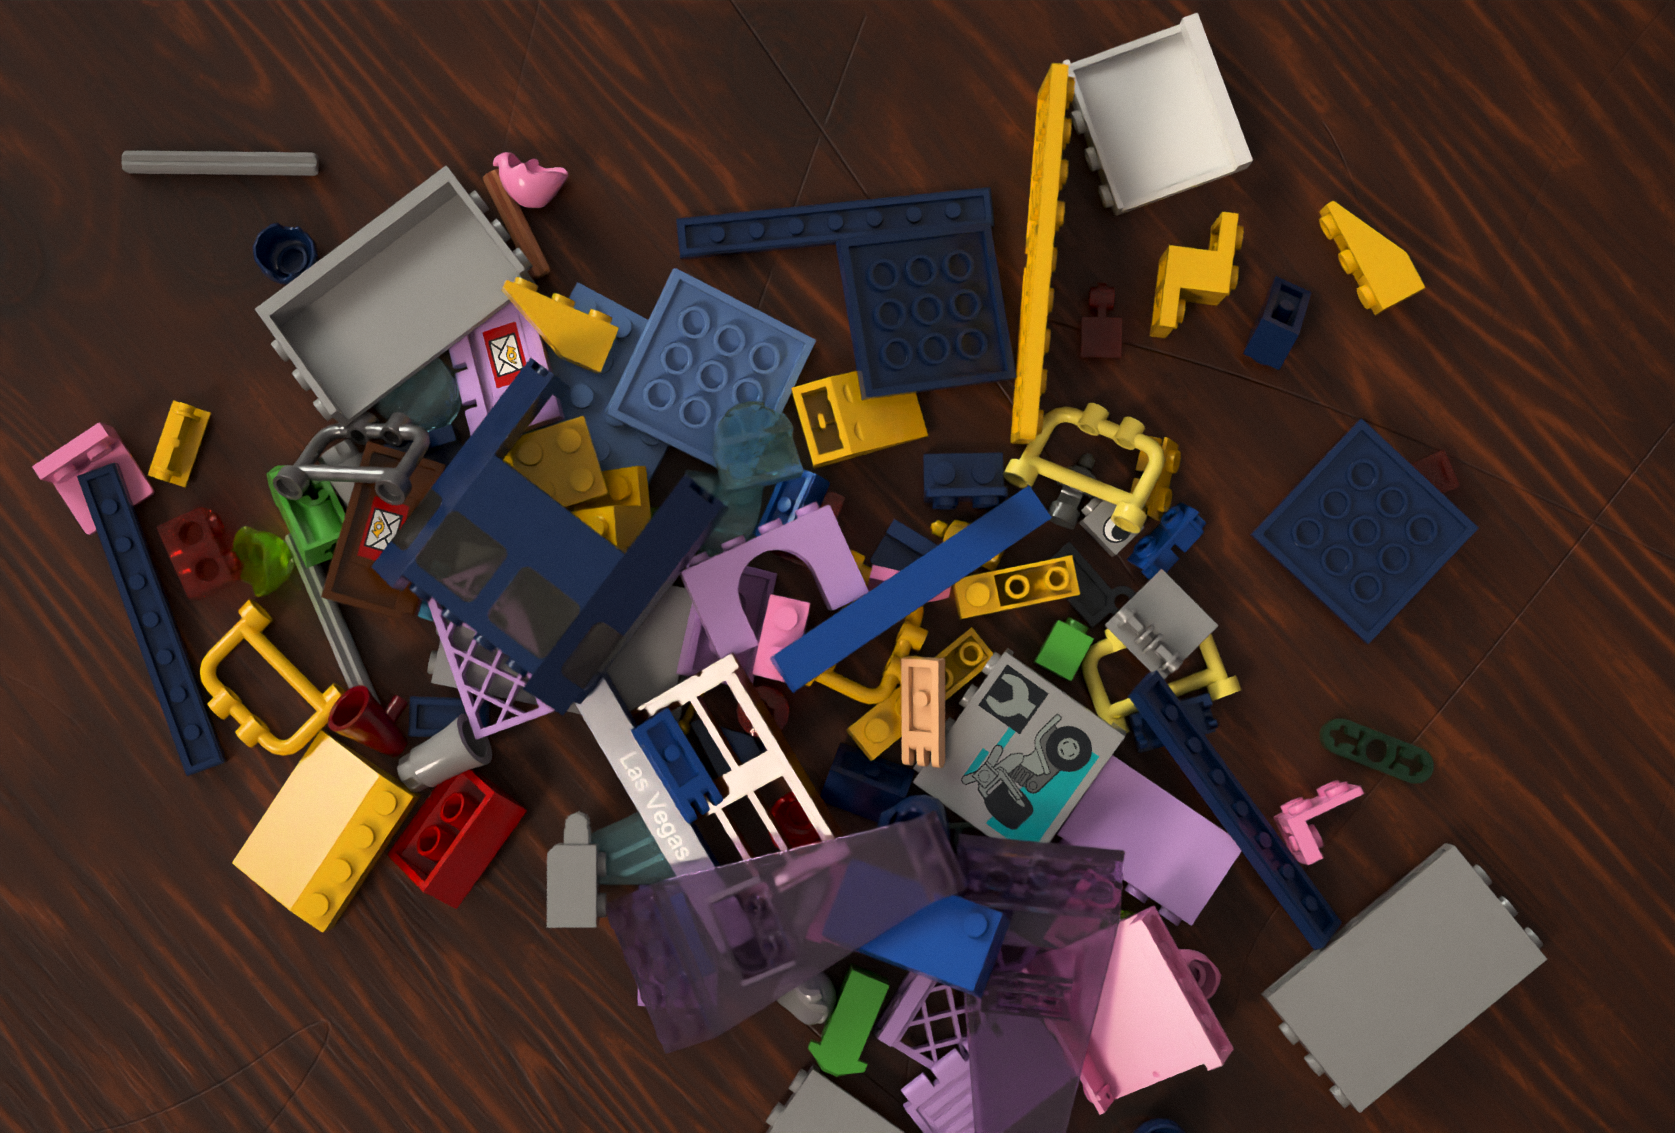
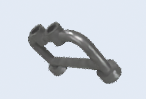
(391, 483)

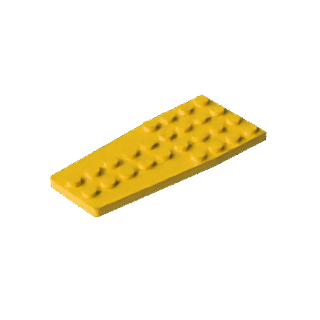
(1044, 218)

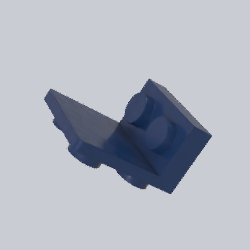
(963, 478)

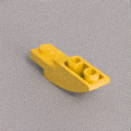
(883, 723)

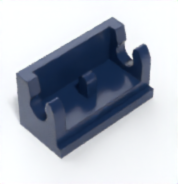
(1198, 708)

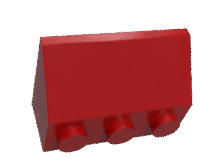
(456, 835)

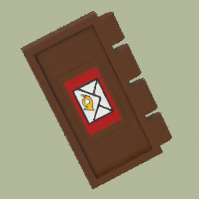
(366, 533)

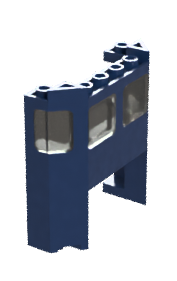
(532, 569)

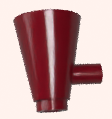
(366, 722)

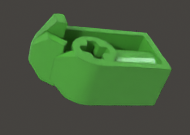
(311, 522)
(850, 1022)

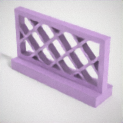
(459, 670)
(901, 1014)

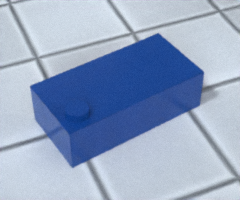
(945, 942)

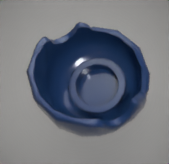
(284, 252)

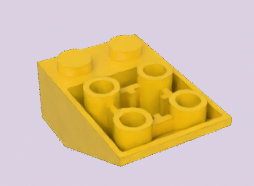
(845, 426)

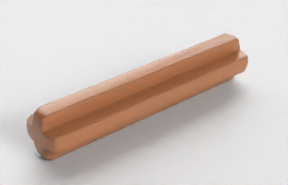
(516, 225)

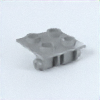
(1161, 625)

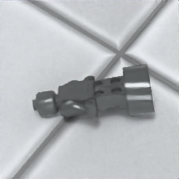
(1065, 509)

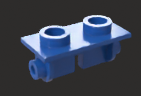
(1178, 527)

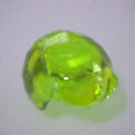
(265, 559)

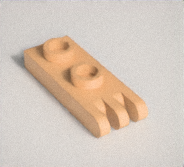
(923, 710)

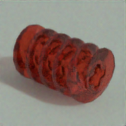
(774, 700)

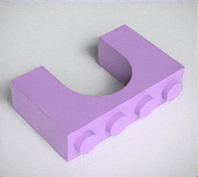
(810, 537)

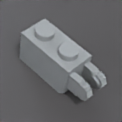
(575, 877)

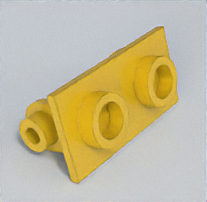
(179, 444)
(1161, 495)

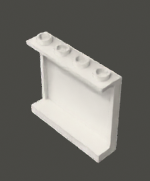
(1156, 117)

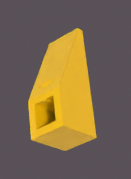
(1378, 265)
(569, 332)
(1016, 587)

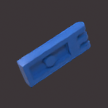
(676, 764)

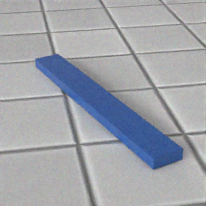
(910, 589)

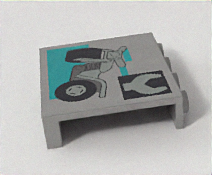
(1019, 754)

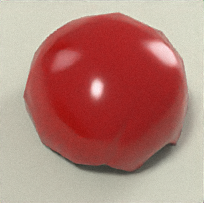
(794, 822)

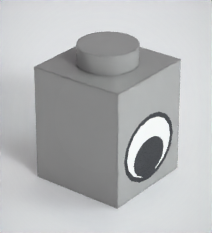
(1102, 529)

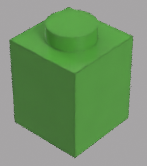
(1064, 648)

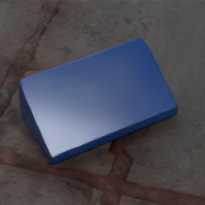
(793, 495)

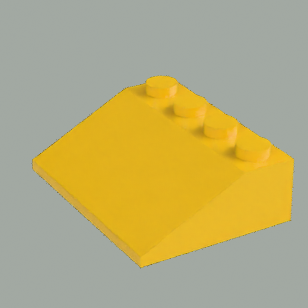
(325, 831)

